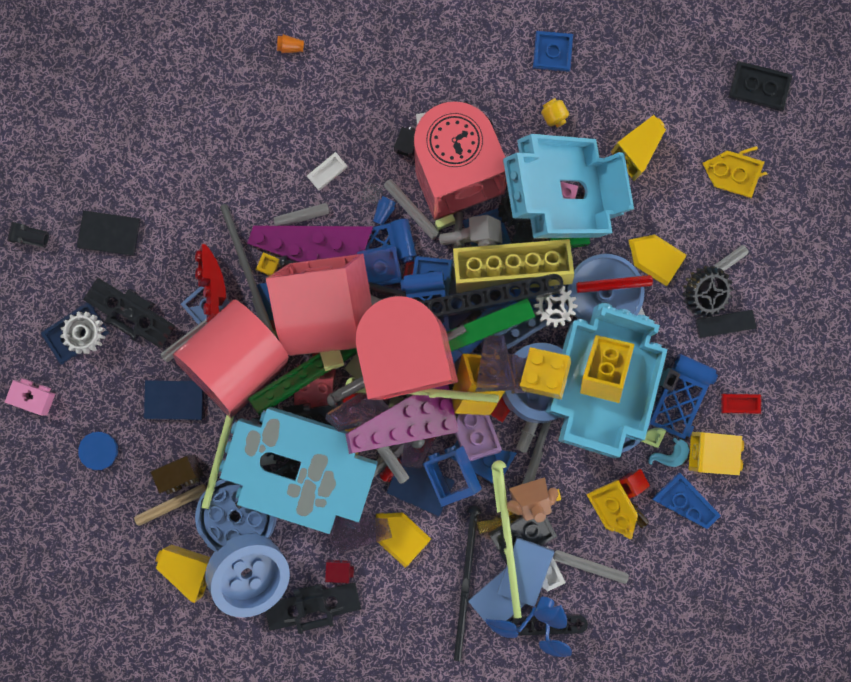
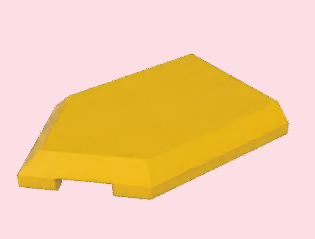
(734, 172)
(656, 257)
(614, 508)
(406, 538)

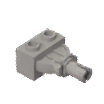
(482, 230)

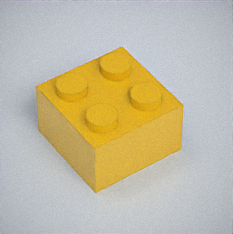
(545, 373)

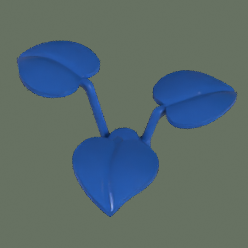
(545, 613)

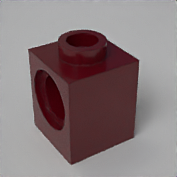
(339, 571)

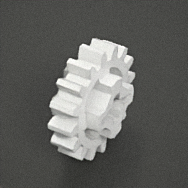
(561, 313)

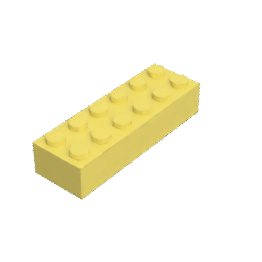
(509, 263)

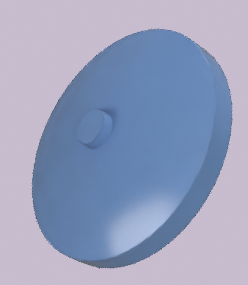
(602, 268)

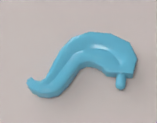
(677, 458)

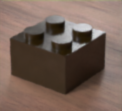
(180, 472)

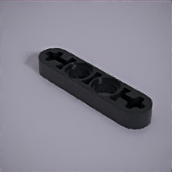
(573, 618)

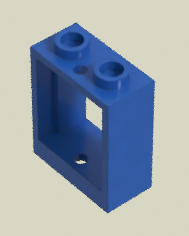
(438, 481)

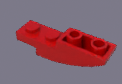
(211, 278)

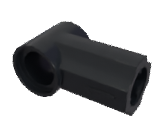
(23, 234)

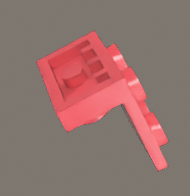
(317, 391)

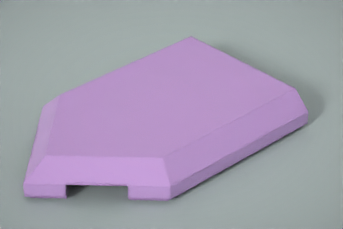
(477, 436)

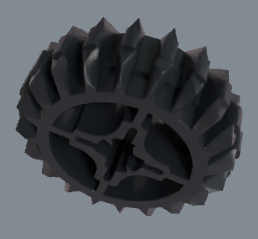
(712, 299)

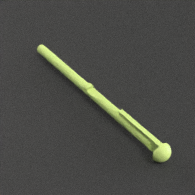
(449, 394)
(217, 462)
(501, 504)

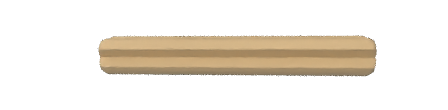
(170, 505)

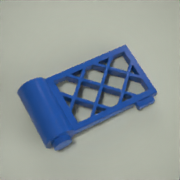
(400, 235)
(426, 285)
(696, 374)

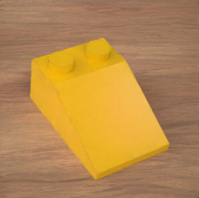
(607, 369)

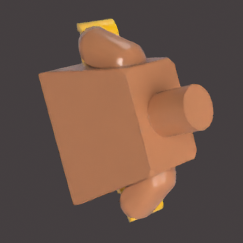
(532, 500)

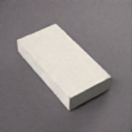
(327, 171)

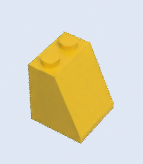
(640, 145)
(467, 381)
(716, 453)
(184, 570)

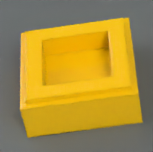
(267, 264)

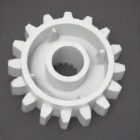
(72, 333)

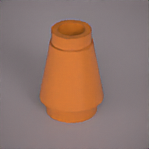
(289, 44)

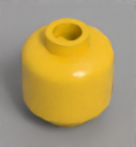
(555, 113)

